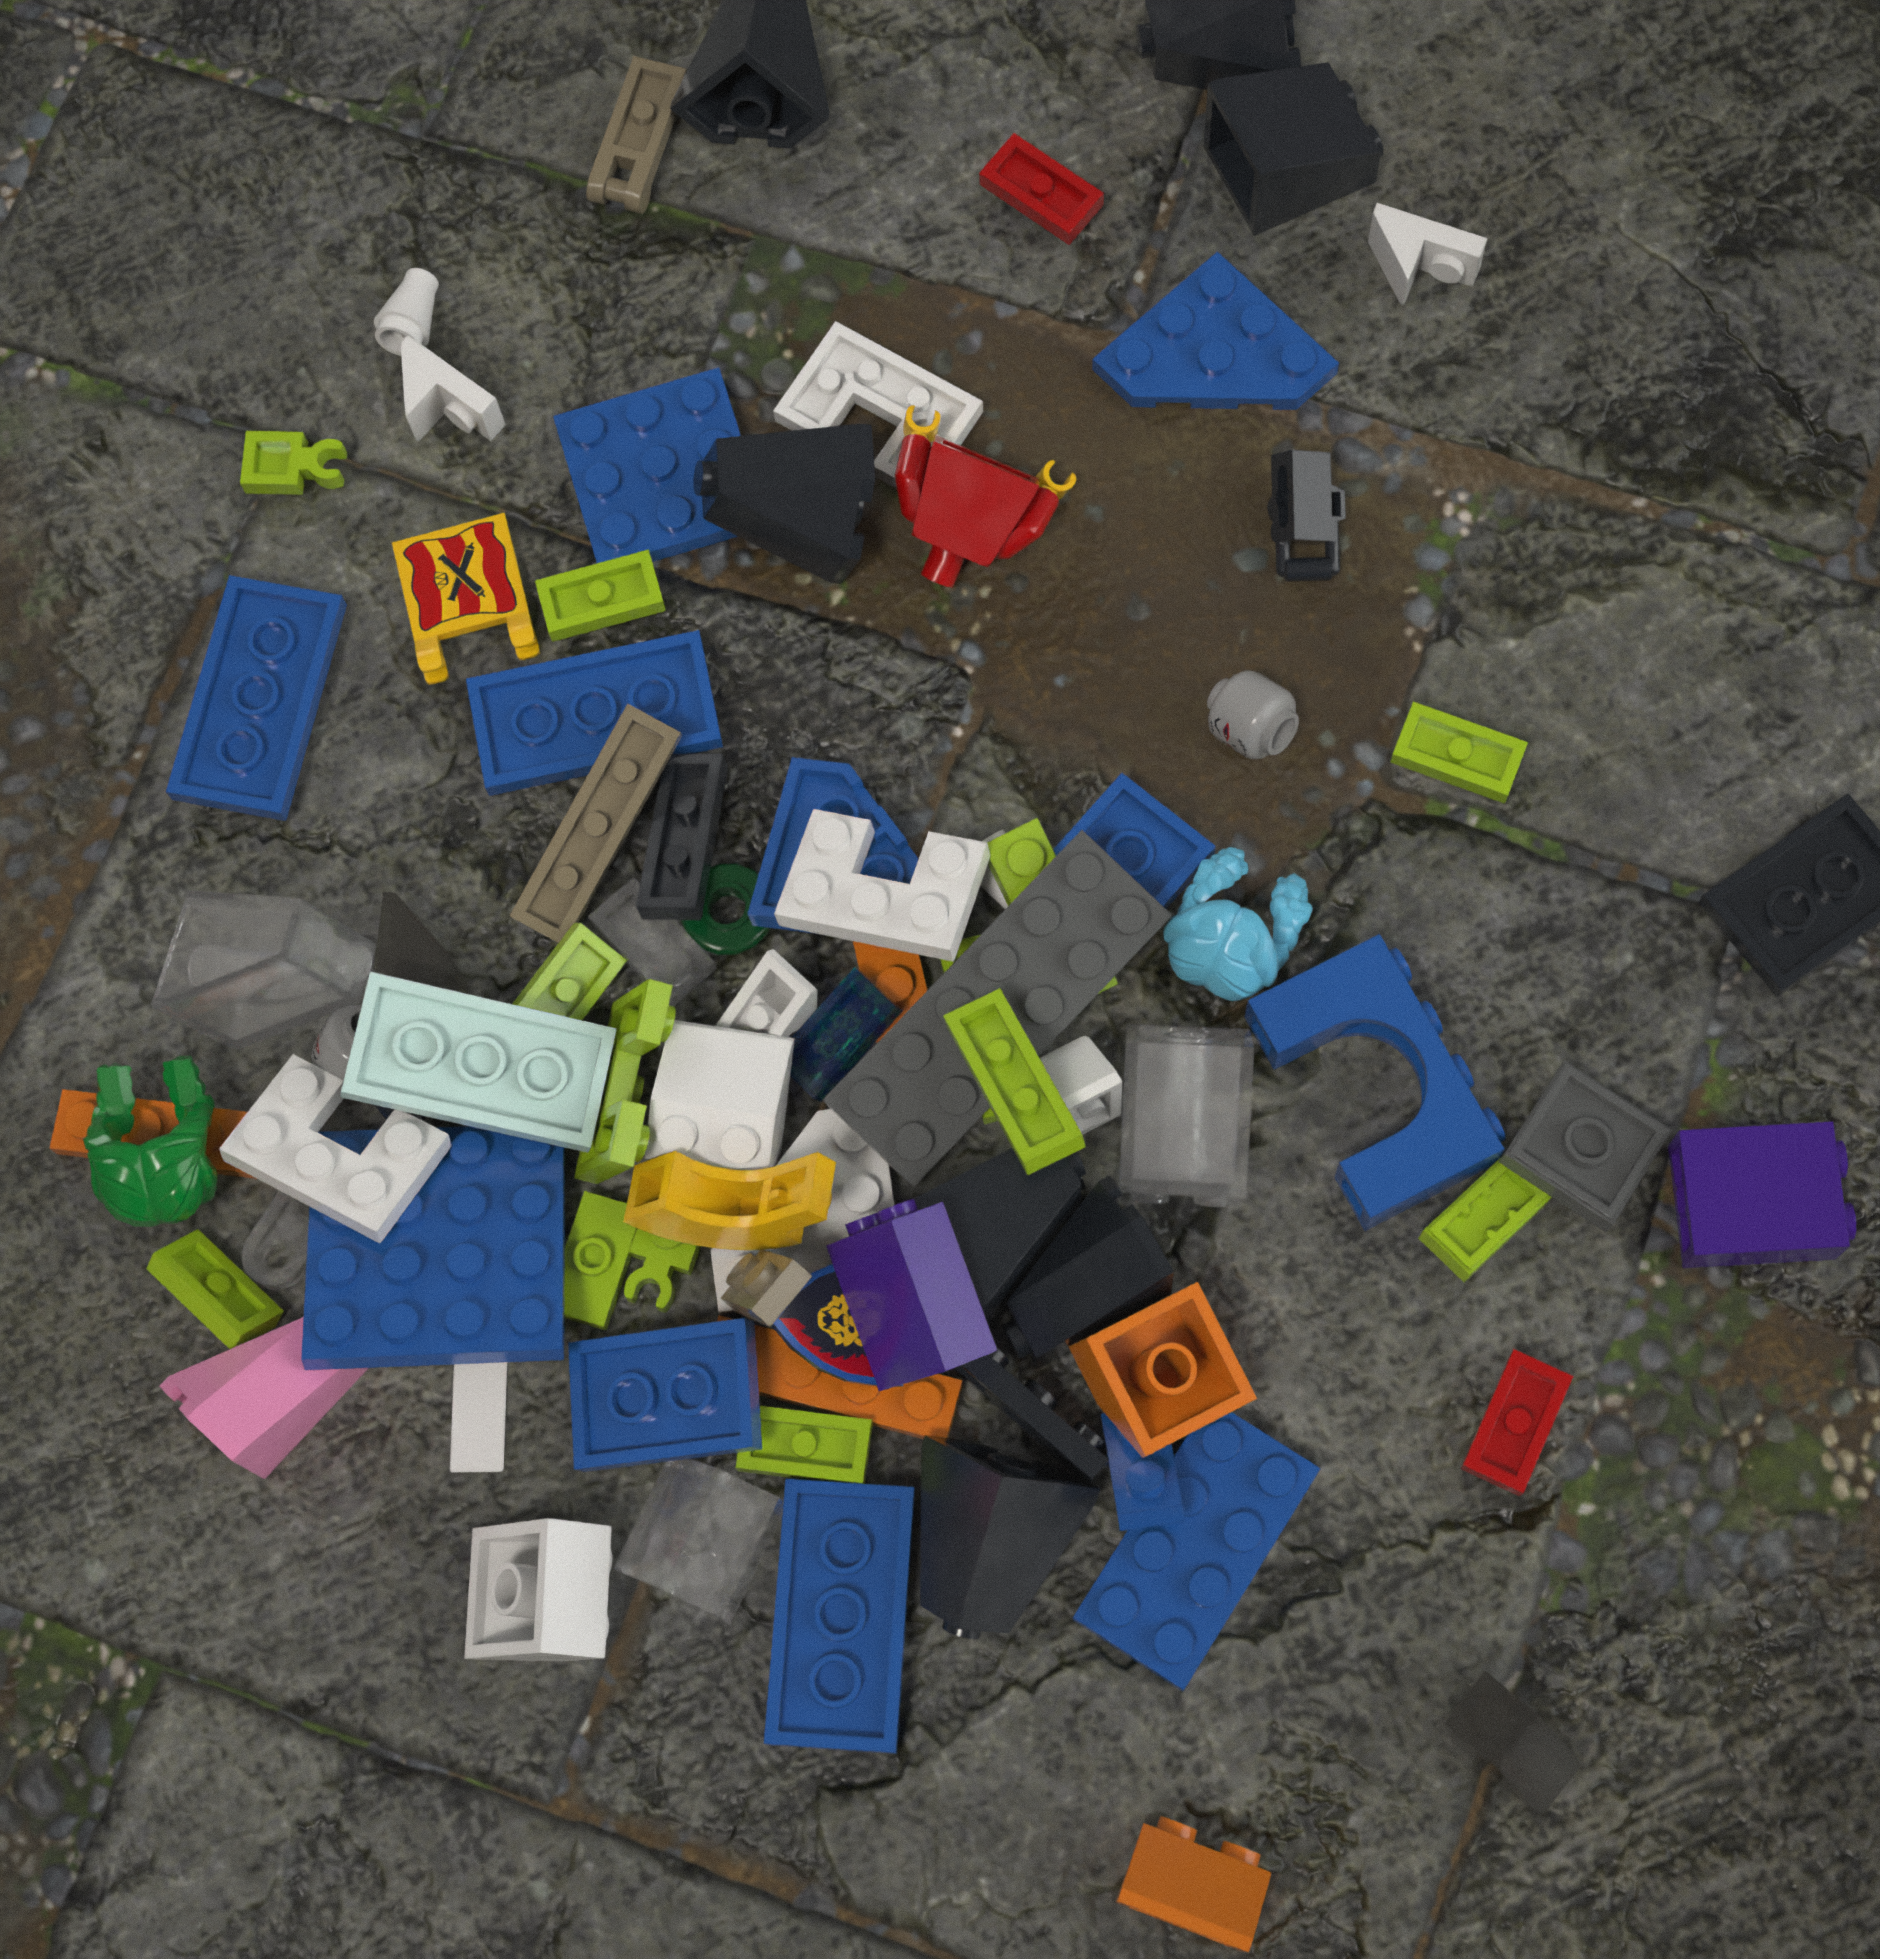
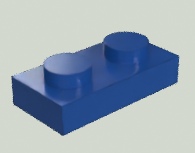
(1145, 1487)

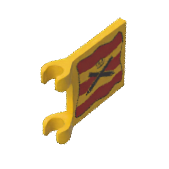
(463, 584)

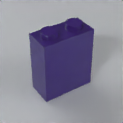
(1760, 1194)
(910, 1293)

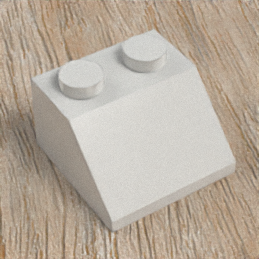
(721, 1096)
(539, 1591)

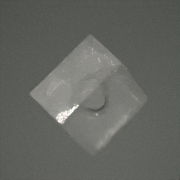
(701, 1537)

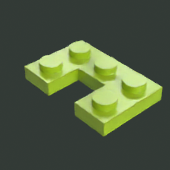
(620, 1137)

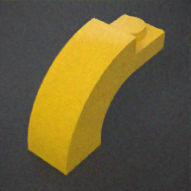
(729, 1206)

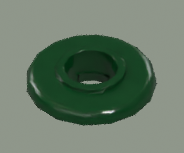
(732, 938)

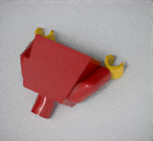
(969, 501)

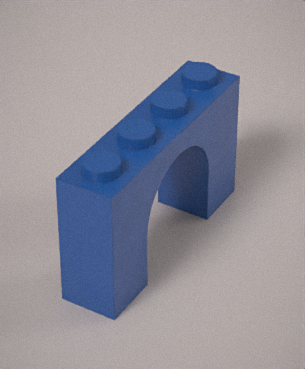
(1370, 997)

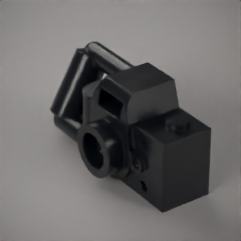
(1305, 512)

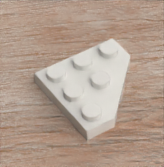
(858, 1190)

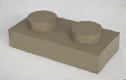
(764, 1285)

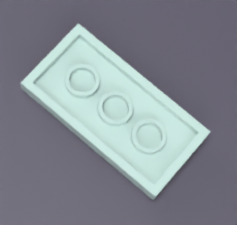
(478, 1062)

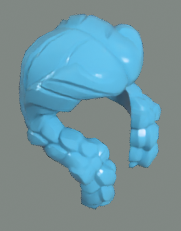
(1229, 944)

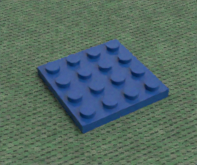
(461, 1273)

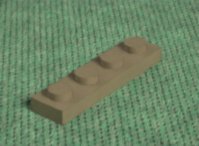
(596, 824)

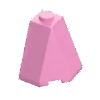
(258, 1397)

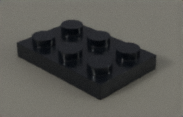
(1803, 896)

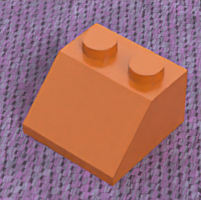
(1163, 1371)
(1194, 1885)

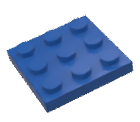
(638, 463)

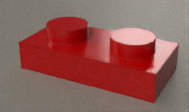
(1041, 188)
(1516, 1422)

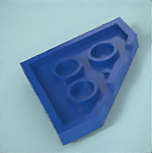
(1215, 347)
(832, 789)

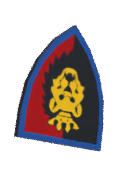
(823, 1331)

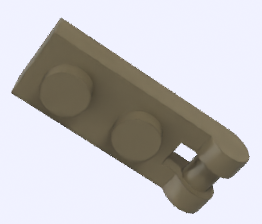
(636, 135)

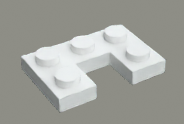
(858, 371)
(835, 900)
(283, 1149)

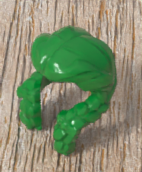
(165, 1175)

